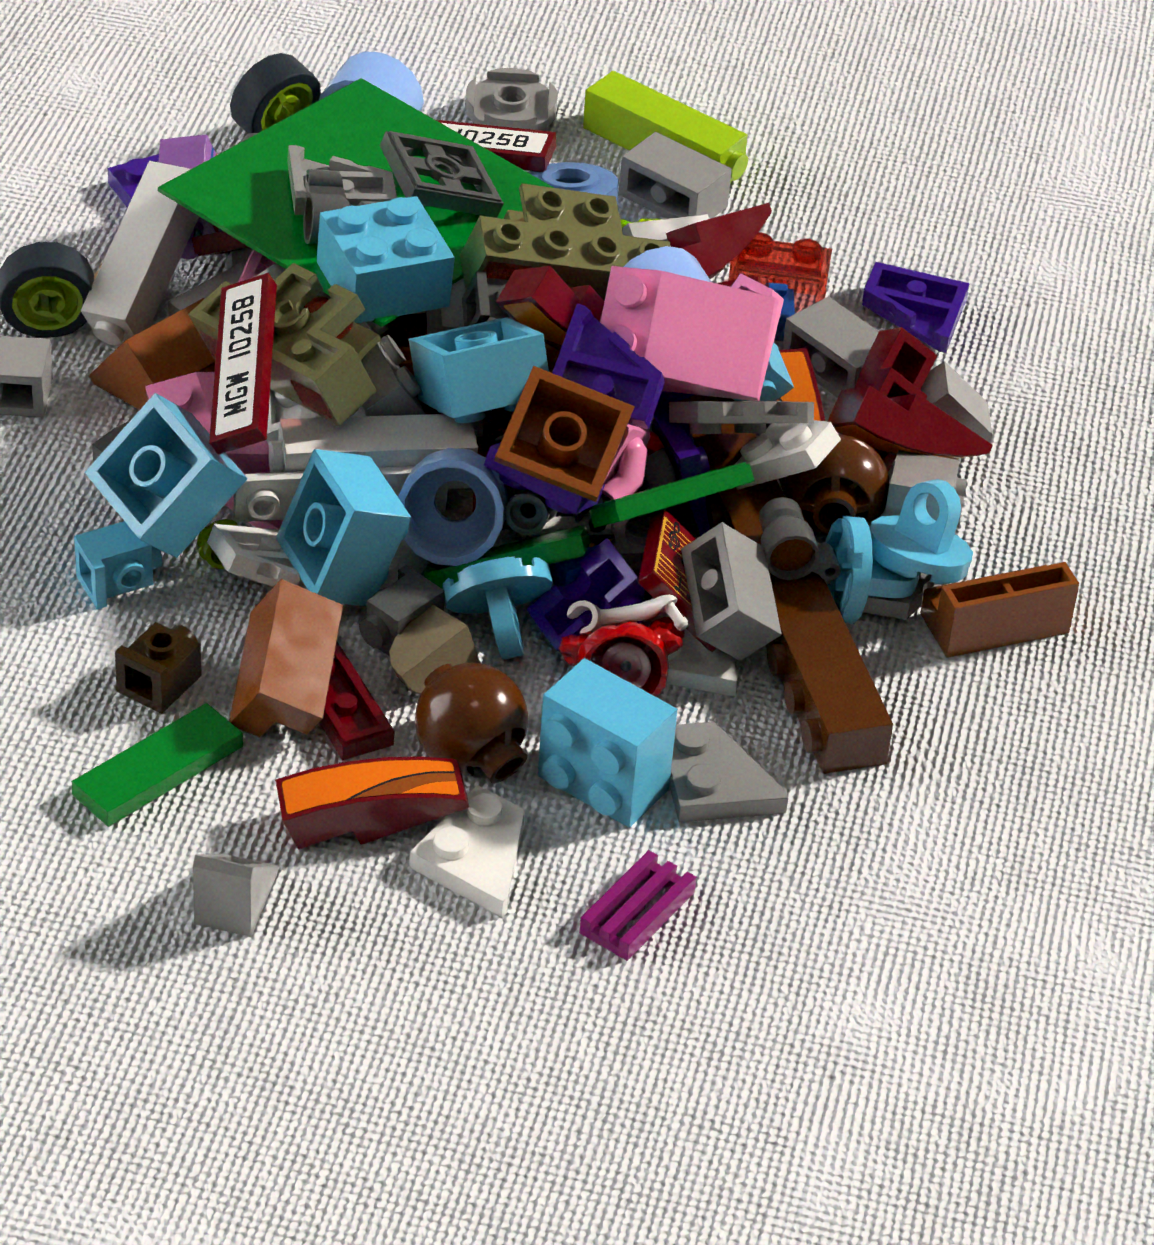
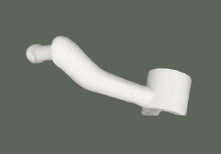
(630, 613)

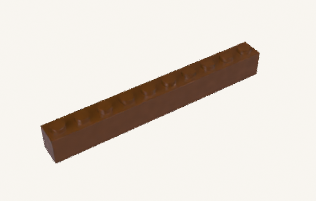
(815, 654)

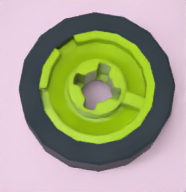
(273, 92)
(45, 289)

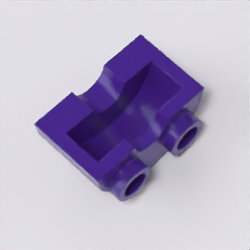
(603, 581)

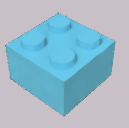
(386, 257)
(476, 367)
(165, 476)
(343, 527)
(606, 742)

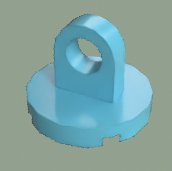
(919, 542)
(860, 573)
(497, 588)

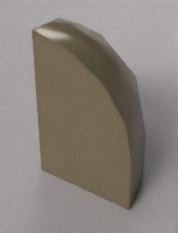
(429, 643)

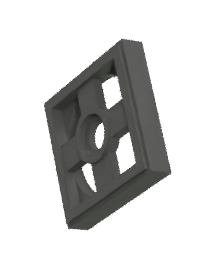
(457, 159)

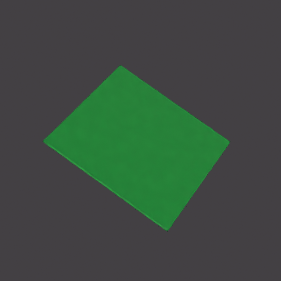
(250, 188)

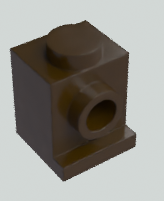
(165, 655)

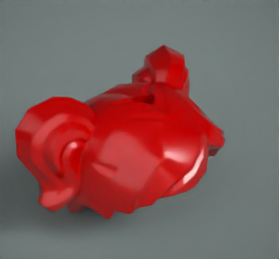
(632, 642)

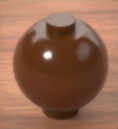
(846, 483)
(473, 717)

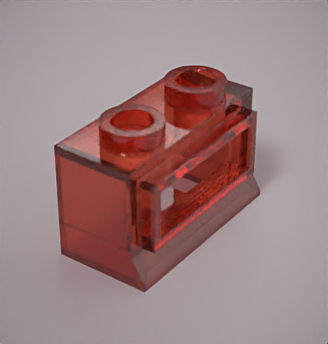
(798, 264)

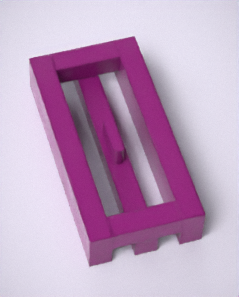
(646, 867)

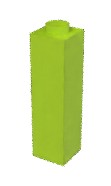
(631, 112)

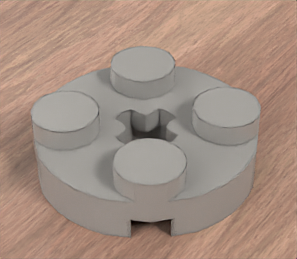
(511, 100)

